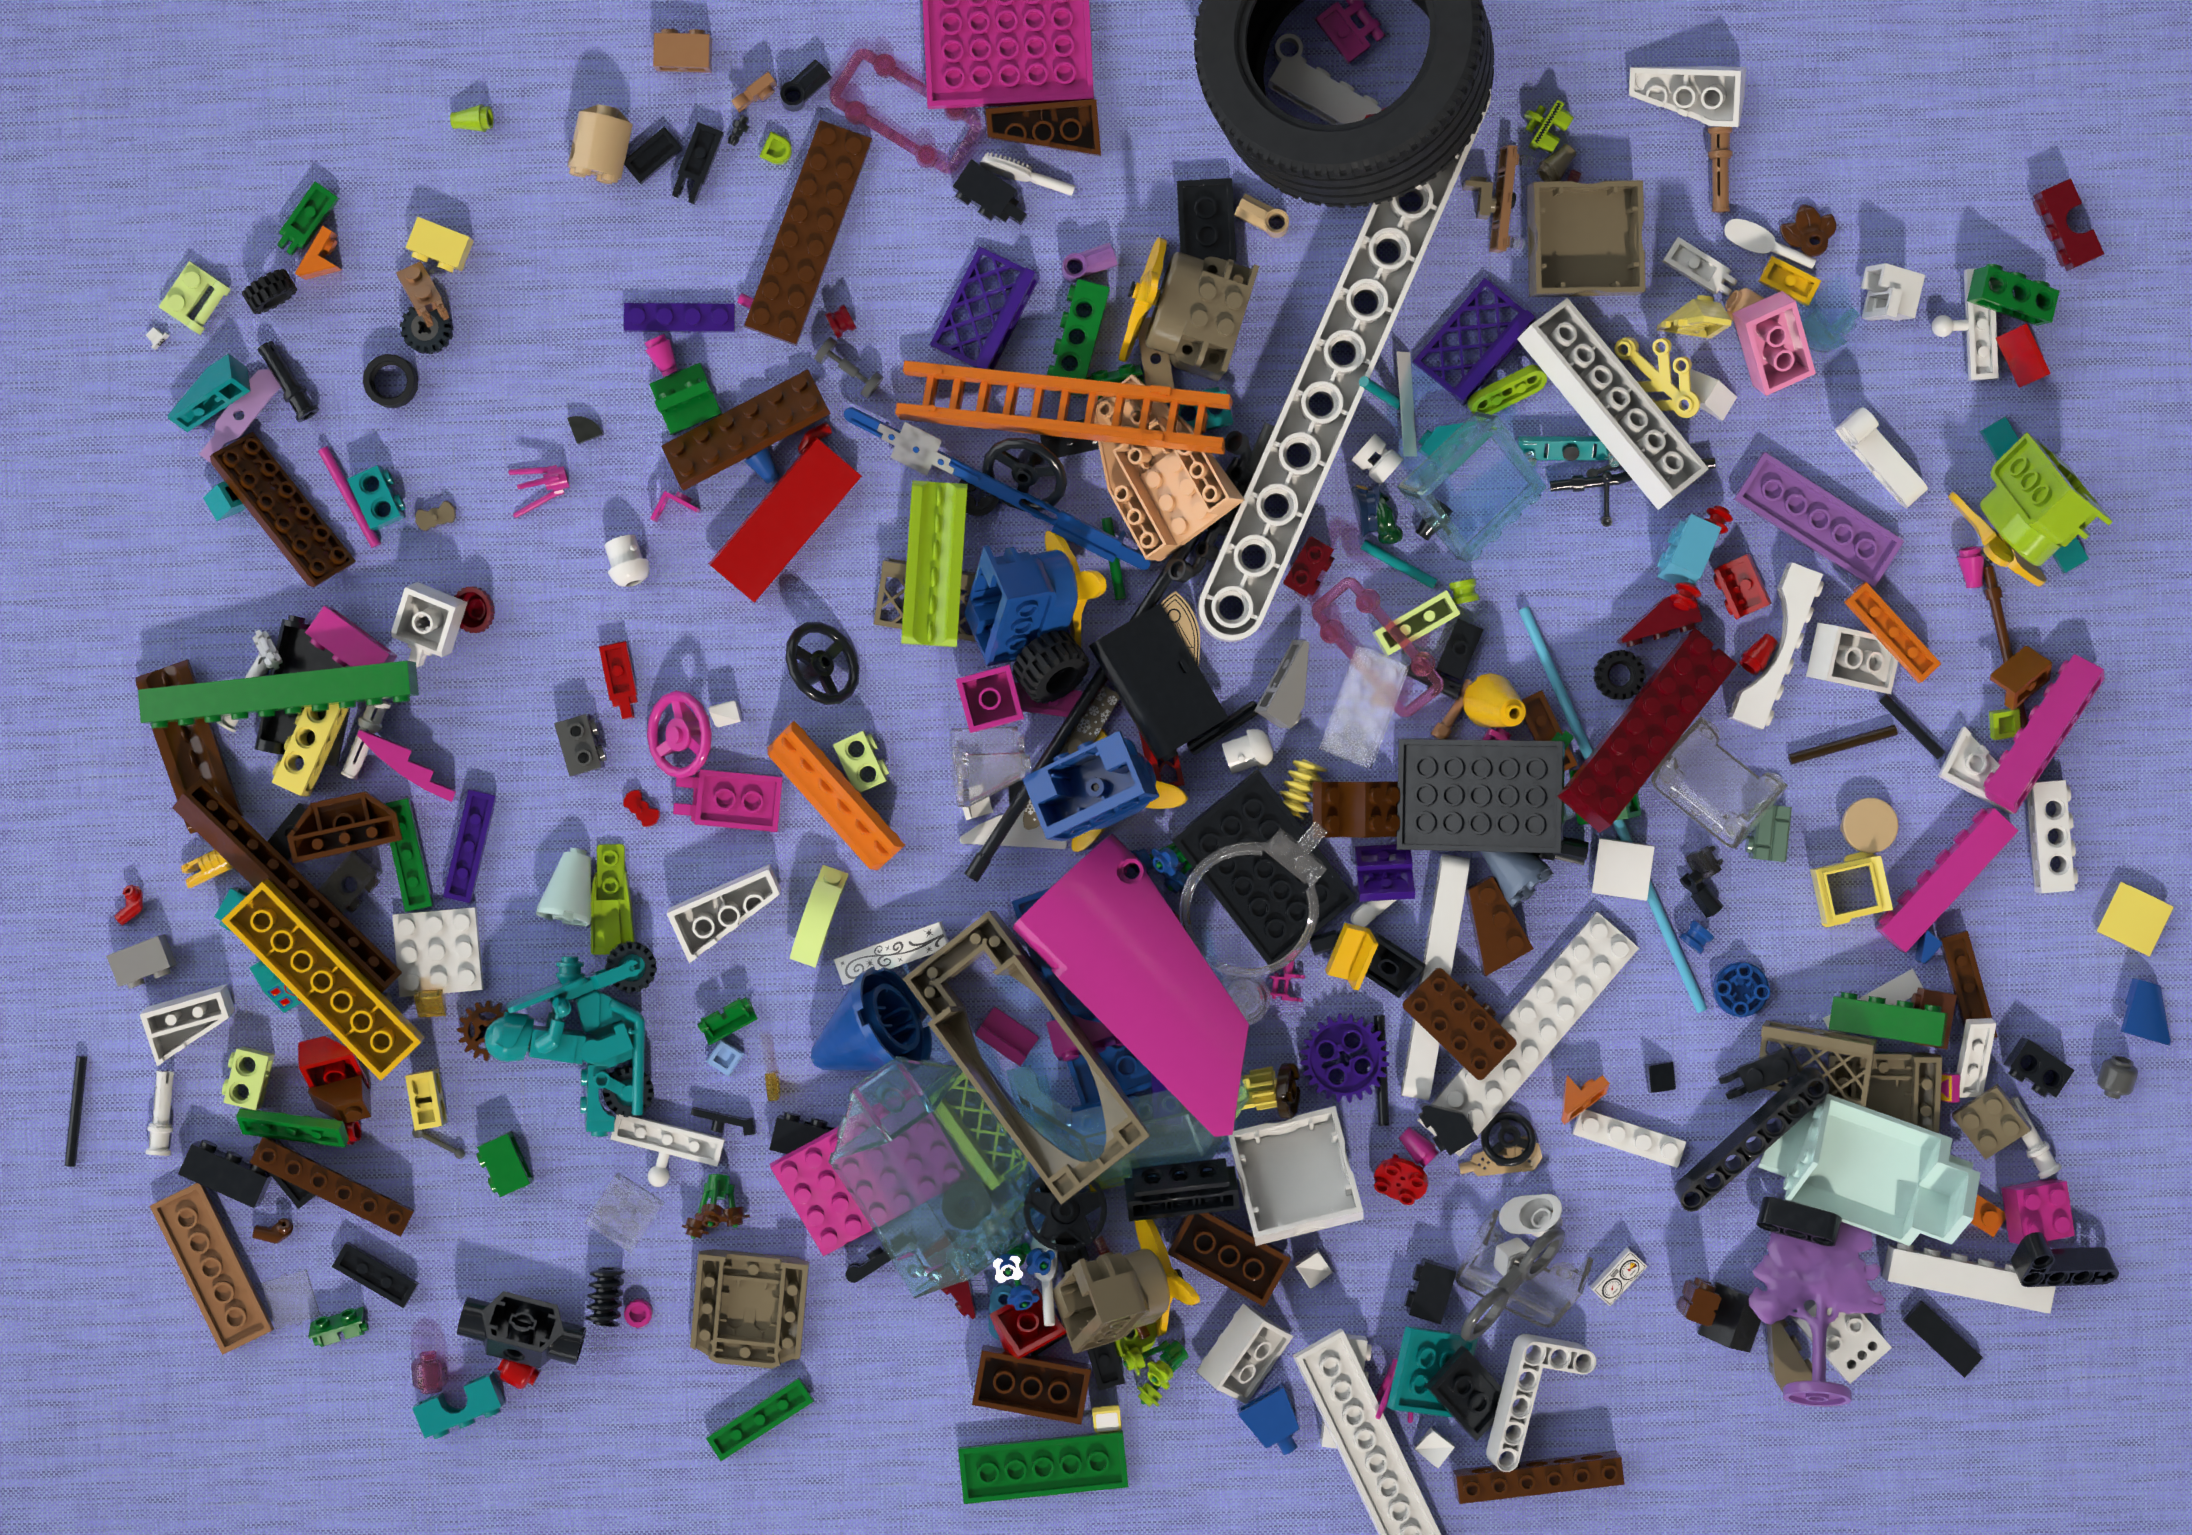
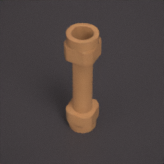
(1442, 730)

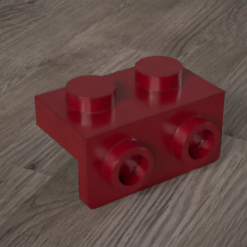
(1307, 567)

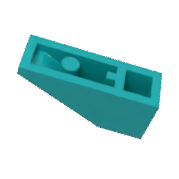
(212, 392)

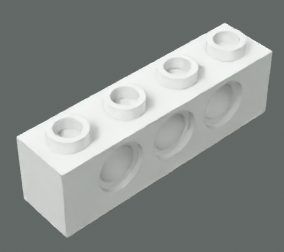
(2041, 849)

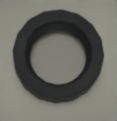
(369, 381)

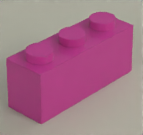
(346, 640)

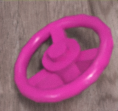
(681, 733)

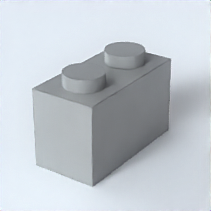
(142, 960)

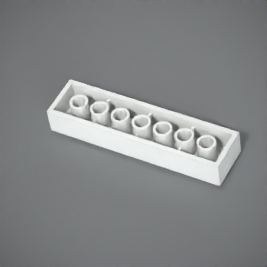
(1612, 403)

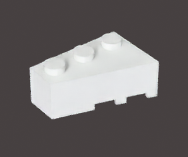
(183, 1020)

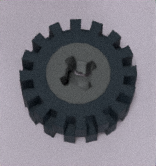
(431, 338)

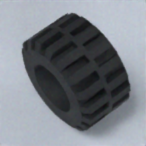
(1051, 666)

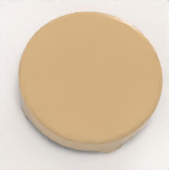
(1869, 825)

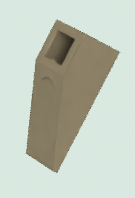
(1784, 1357)

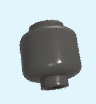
(2117, 1077)

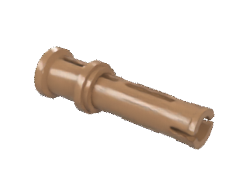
(1720, 156)

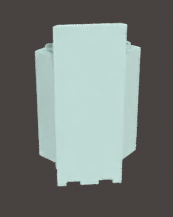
(1875, 1172)

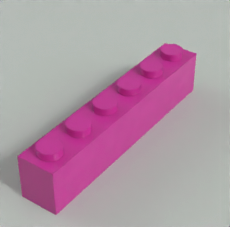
(2044, 733)
(1946, 879)

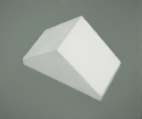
(1713, 394)

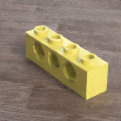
(314, 755)

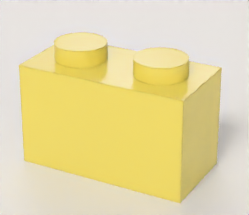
(439, 244)

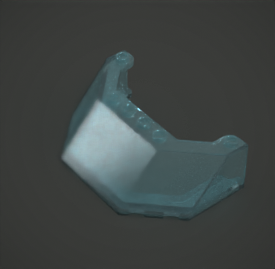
(1082, 1134)

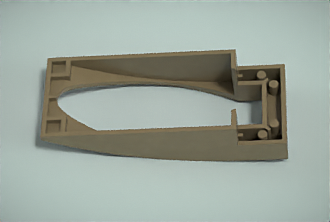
(951, 1025)

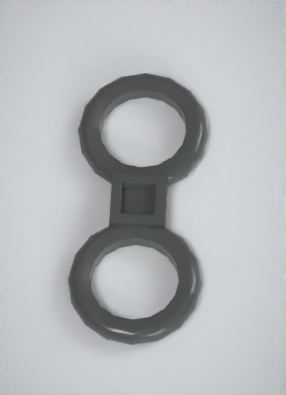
(1510, 1282)

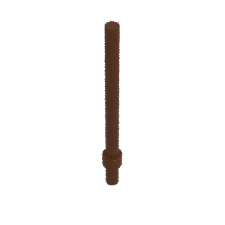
(1993, 594)

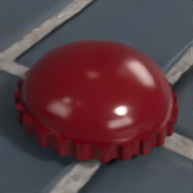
(479, 609)

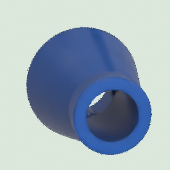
(763, 465)

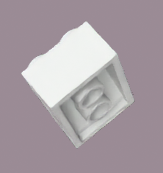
(1851, 659)

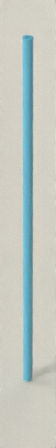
(1619, 825)

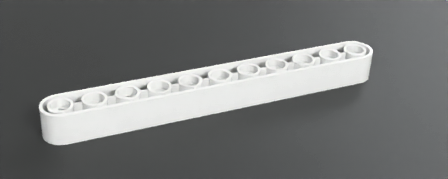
(1321, 434)

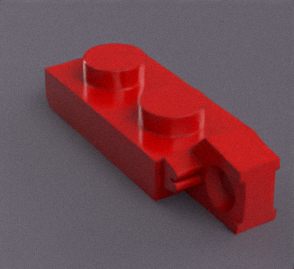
(619, 677)

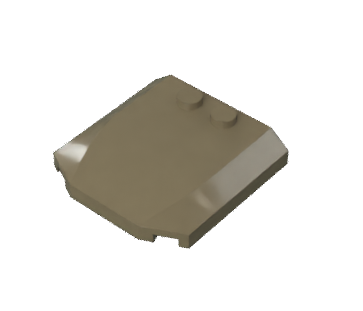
(1900, 1085)
(758, 1305)

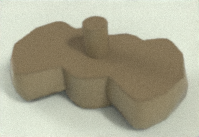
(444, 514)

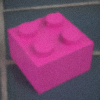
(990, 699)
(2038, 1207)

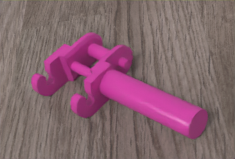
(1288, 974)

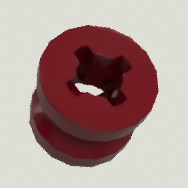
(840, 321)

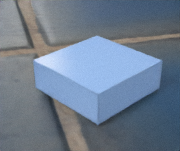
(725, 1057)

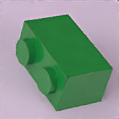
(504, 1164)

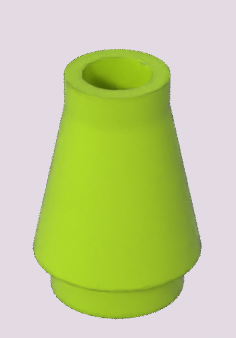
(474, 118)

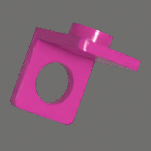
(679, 497)

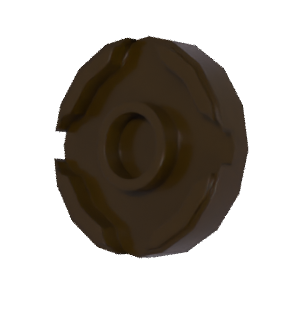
(1287, 1091)

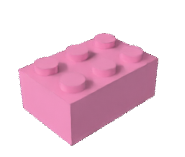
(1774, 343)

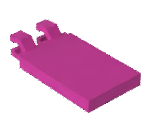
(732, 800)

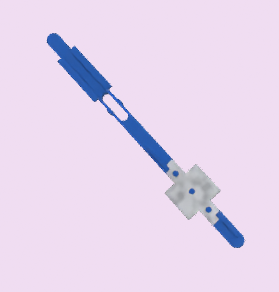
(920, 451)

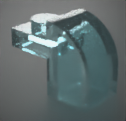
(1825, 336)

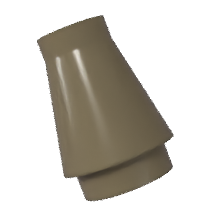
(1556, 164)

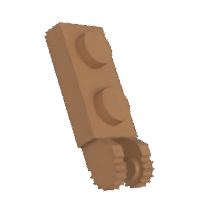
(422, 292)

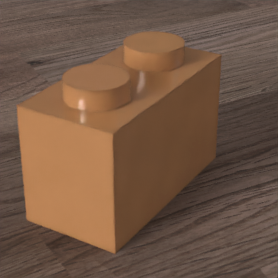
(682, 51)

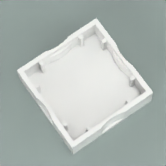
(1295, 1176)

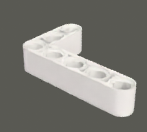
(1526, 1390)

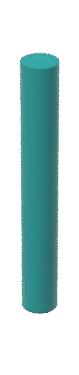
(1380, 392)
(1398, 564)

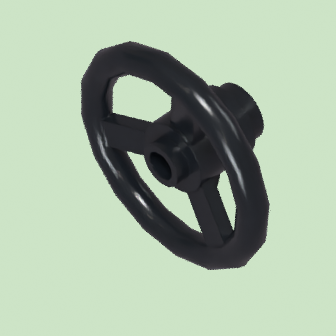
(1027, 467)
(820, 664)

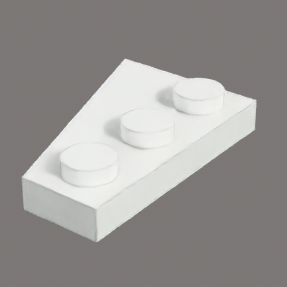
(1969, 766)

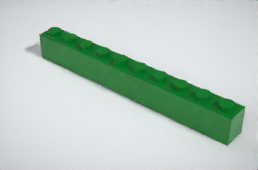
(278, 692)

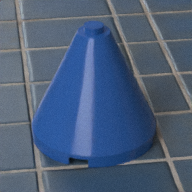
(873, 1026)

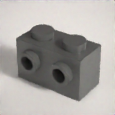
(580, 744)

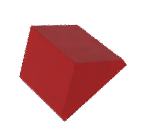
(2023, 355)
(1024, 1329)

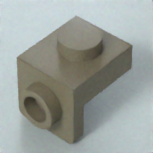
(1486, 202)

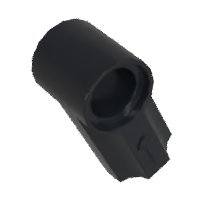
(806, 84)
(1573, 851)

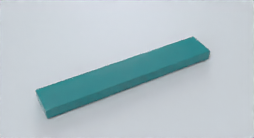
(2000, 439)

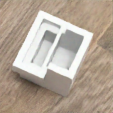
(1891, 293)

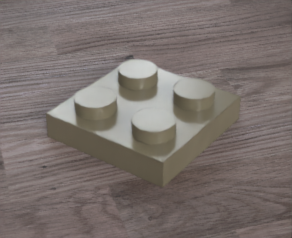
(1991, 1121)

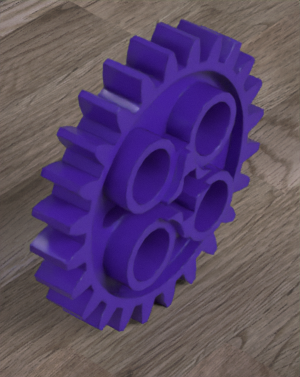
(1335, 1034)

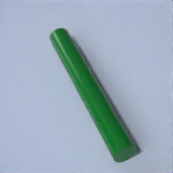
(1115, 568)

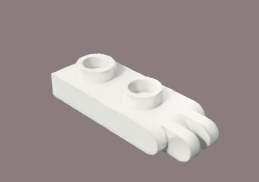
(1699, 267)

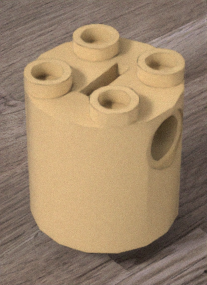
(600, 144)

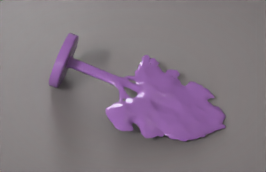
(1831, 1278)

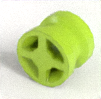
(1464, 591)

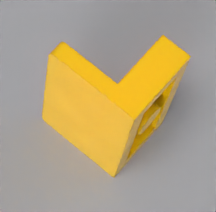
(1352, 954)

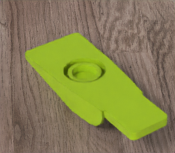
(610, 901)

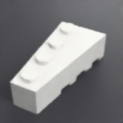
(717, 912)

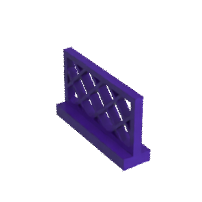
(1006, 320)
(1491, 358)

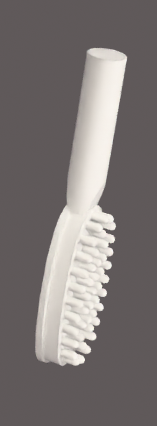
(1019, 172)
(1759, 240)
(1047, 1285)

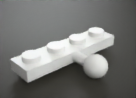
(1980, 332)
(667, 1141)

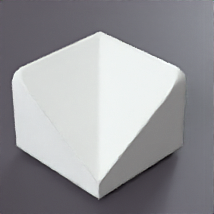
(725, 713)
(1509, 1254)
(1313, 1268)
(1434, 1447)

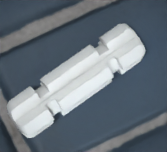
(267, 649)

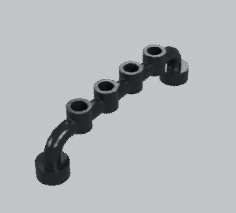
(1206, 550)

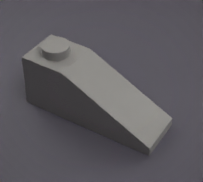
(1287, 689)

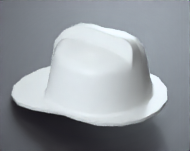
(1531, 1214)

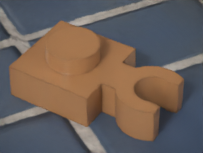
(758, 90)

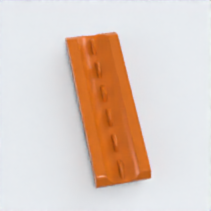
(834, 797)

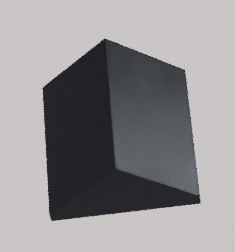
(1393, 967)
(1734, 1321)

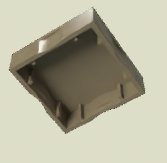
(1585, 238)

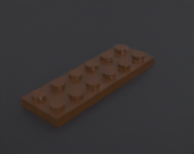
(745, 429)

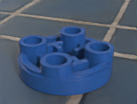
(1740, 989)

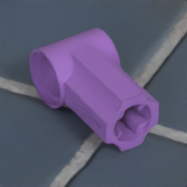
(1091, 261)

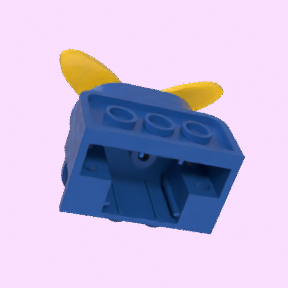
(1028, 597)
(1096, 789)

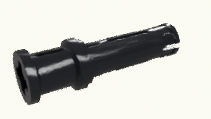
(293, 391)

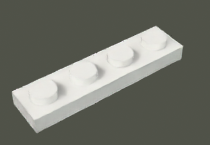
(1629, 1137)

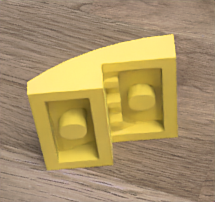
(2135, 919)

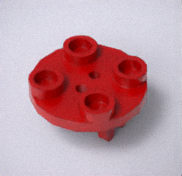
(1401, 1180)

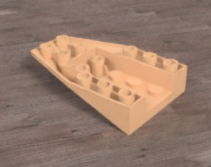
(1162, 491)

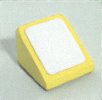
(1106, 1418)

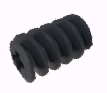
(605, 1296)

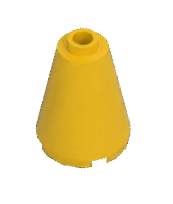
(1493, 702)

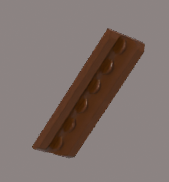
(281, 510)
(189, 750)

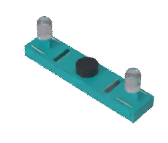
(1564, 448)

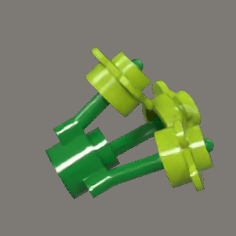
(1159, 1372)

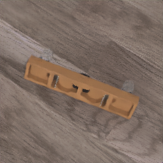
(1506, 199)

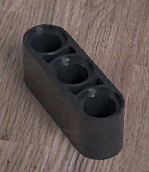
(1799, 1221)

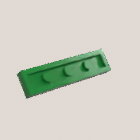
(409, 860)
(292, 1127)
(760, 1419)

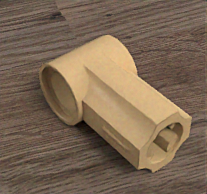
(1260, 214)

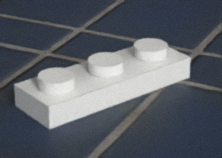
(1975, 1056)

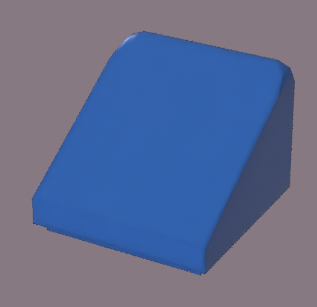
(1927, 947)

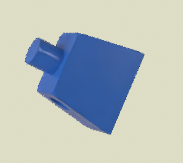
(1271, 1419)

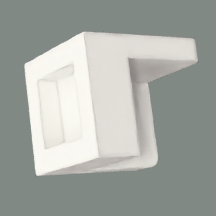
(979, 809)

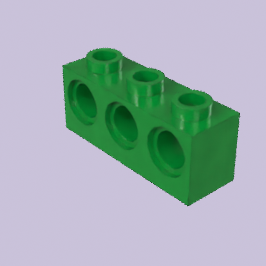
(2001, 297)

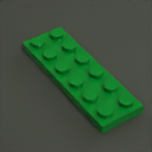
(1043, 1467)

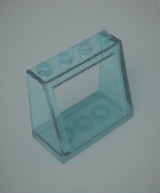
(1449, 457)

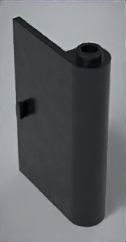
(297, 656)
(1146, 674)

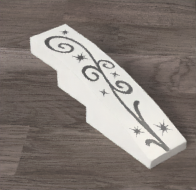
(892, 952)

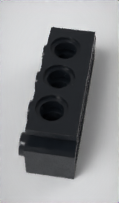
(1198, 1189)

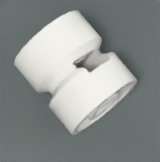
(1384, 466)

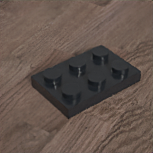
(1206, 218)
(1466, 1392)

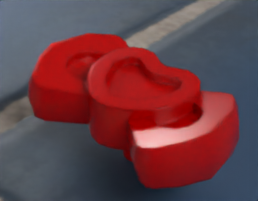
(634, 802)

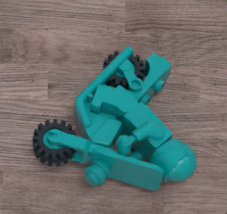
(614, 1028)

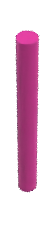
(348, 495)

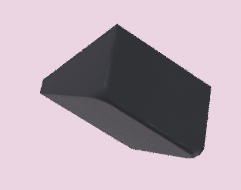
(1660, 1077)

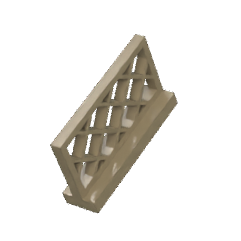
(897, 569)
(1825, 1041)

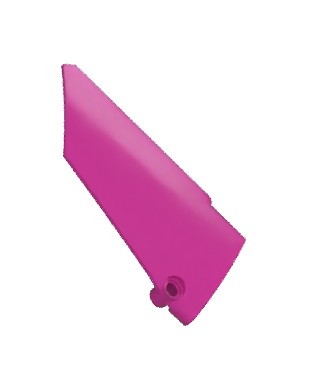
(1143, 979)

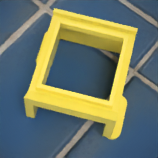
(1851, 861)

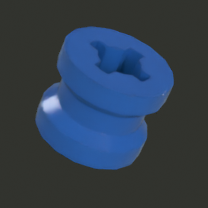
(1696, 937)

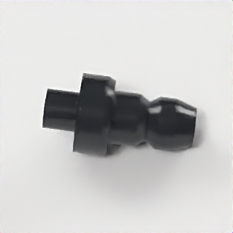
(738, 129)

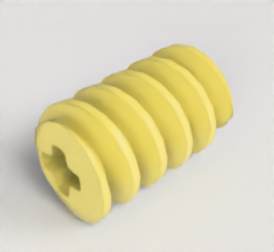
(1301, 786)

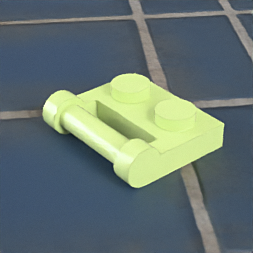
(187, 293)

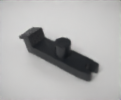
(719, 1120)

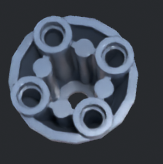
(1517, 874)

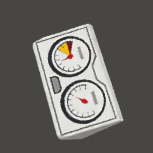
(1618, 1276)

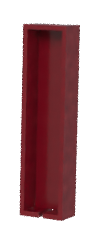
(1647, 730)

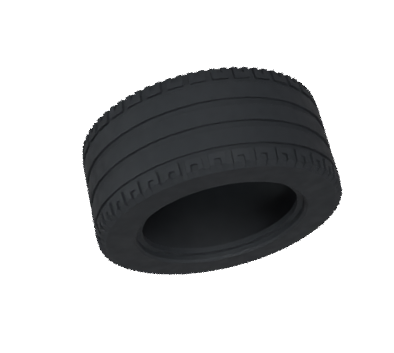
(1357, 159)

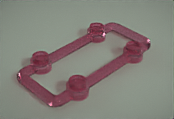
(856, 112)
(1368, 602)

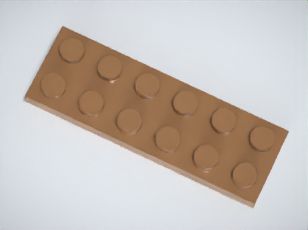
(212, 1267)

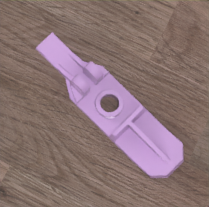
(227, 428)

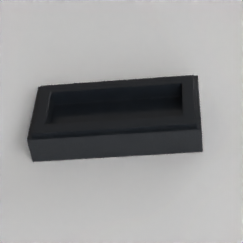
(652, 155)

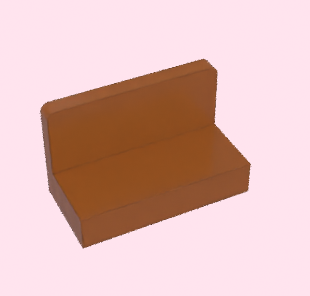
(2022, 676)

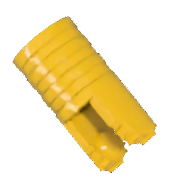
(211, 865)

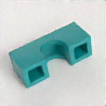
(437, 1416)

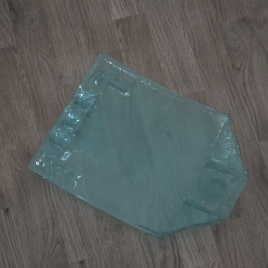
(932, 1172)

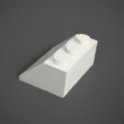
(1244, 1354)

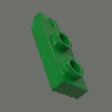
(307, 218)

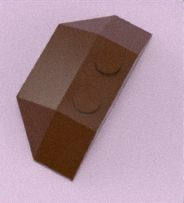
(343, 827)

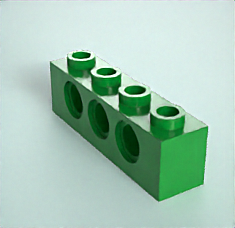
(1096, 297)

